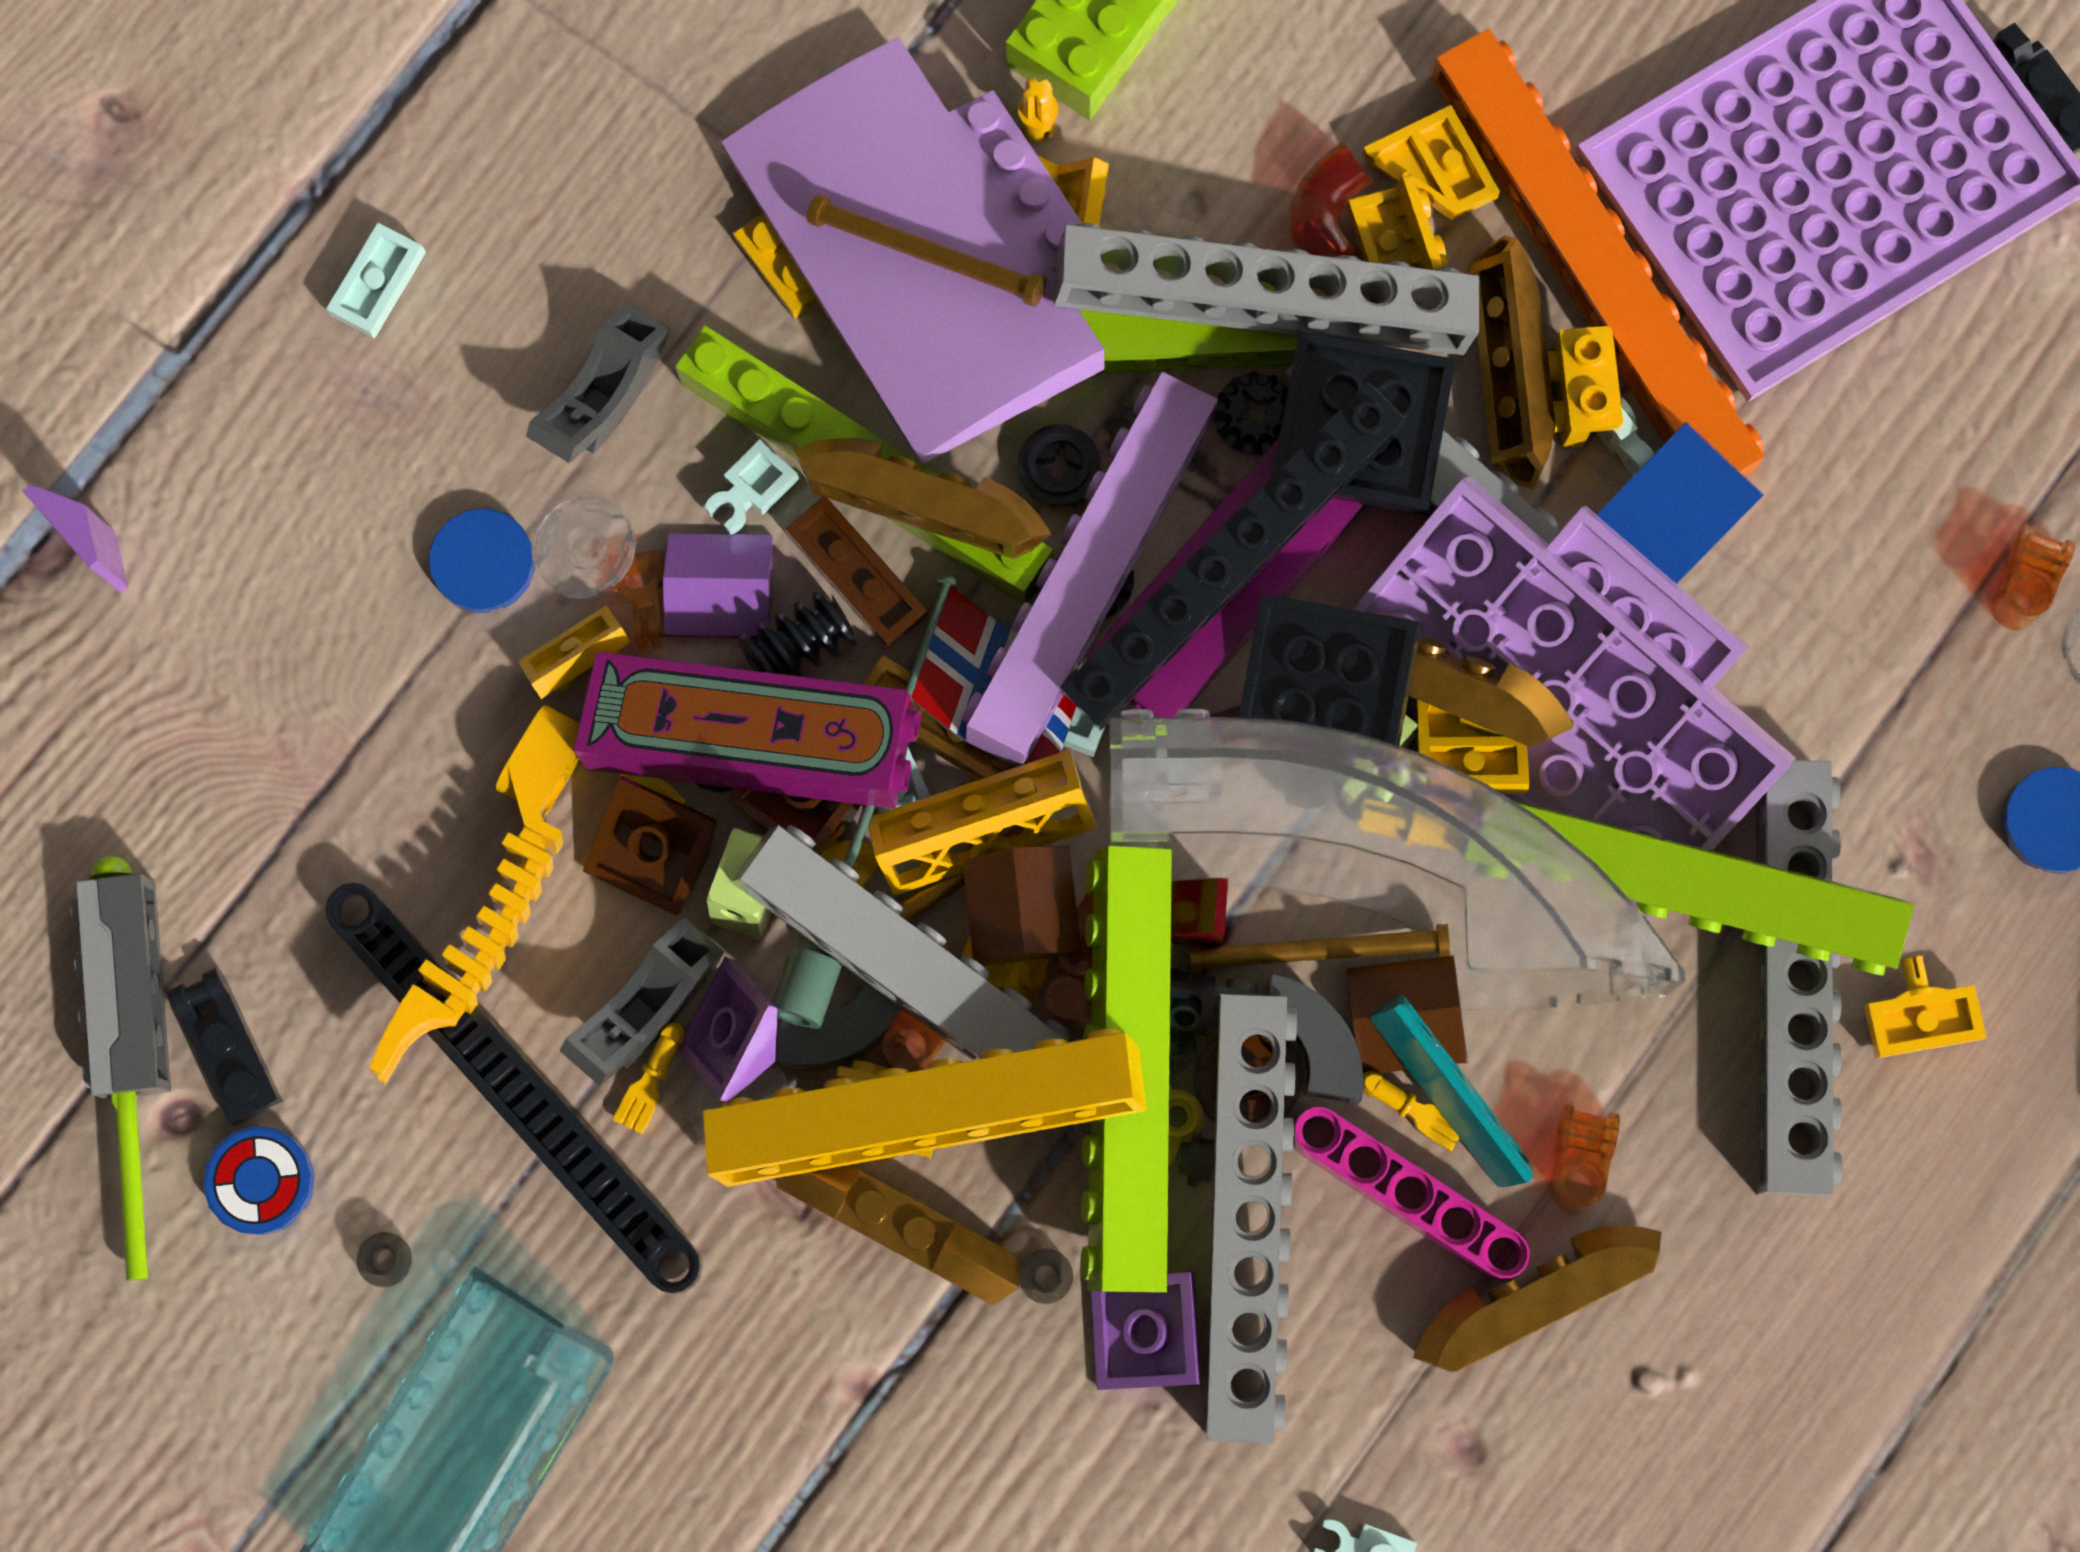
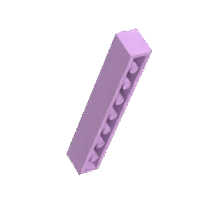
(1090, 571)

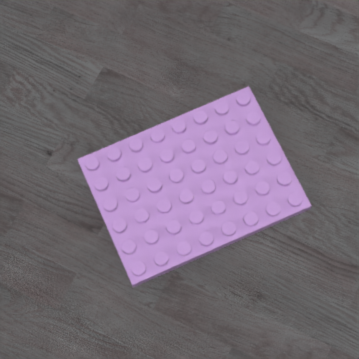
(1831, 176)

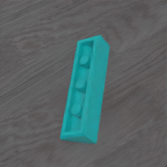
(1452, 1093)

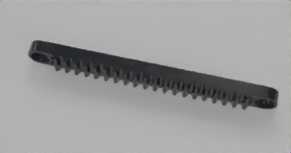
(522, 1098)

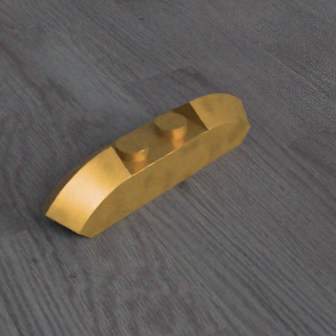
(1513, 362)
(946, 505)
(1505, 704)
(909, 1229)
(1603, 1264)

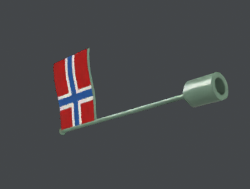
(943, 679)

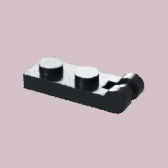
(225, 1048)

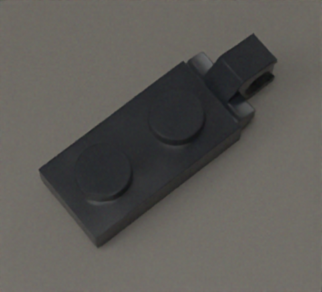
(2044, 81)

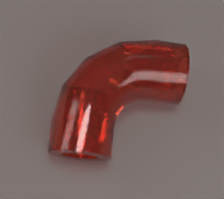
(1321, 200)

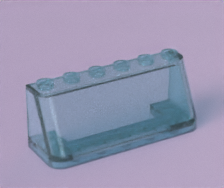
(468, 1429)

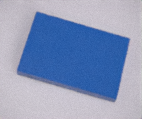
(1680, 503)

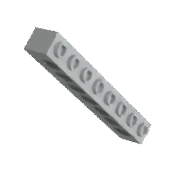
(1245, 304)
(1779, 1167)
(1227, 1413)

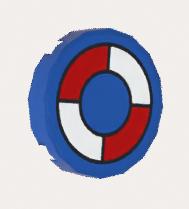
(258, 1180)

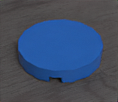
(481, 560)
(2045, 820)

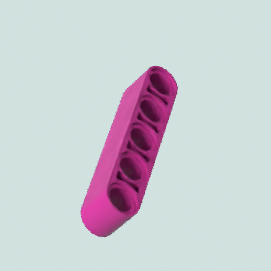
(1436, 1195)

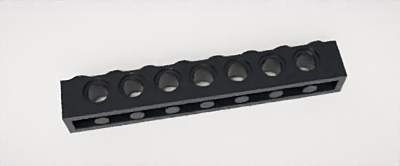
(1234, 555)

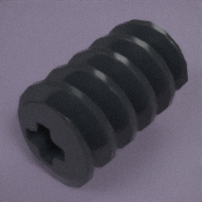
(798, 638)

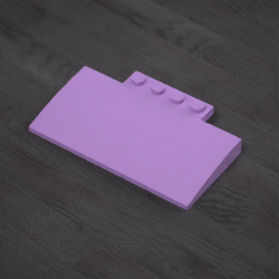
(930, 341)
(1614, 647)

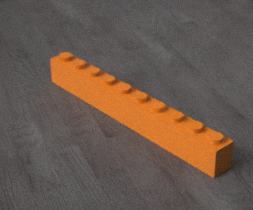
(1589, 248)

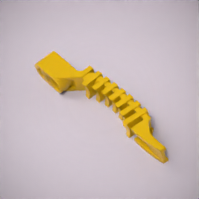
(534, 780)

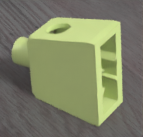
(727, 896)

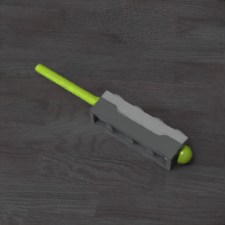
(122, 1018)

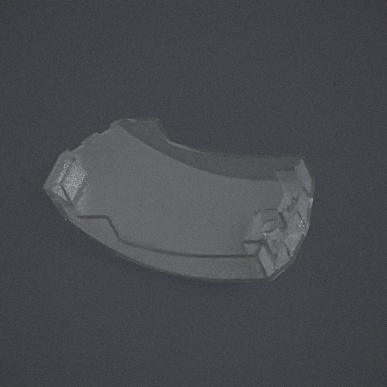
(1389, 836)

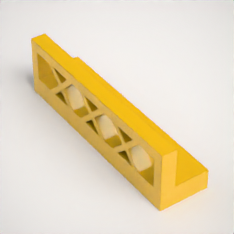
(976, 816)

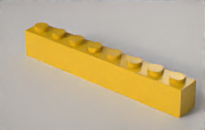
(925, 1108)

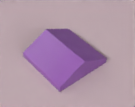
(84, 533)
(717, 585)
(731, 1033)
(1147, 1336)

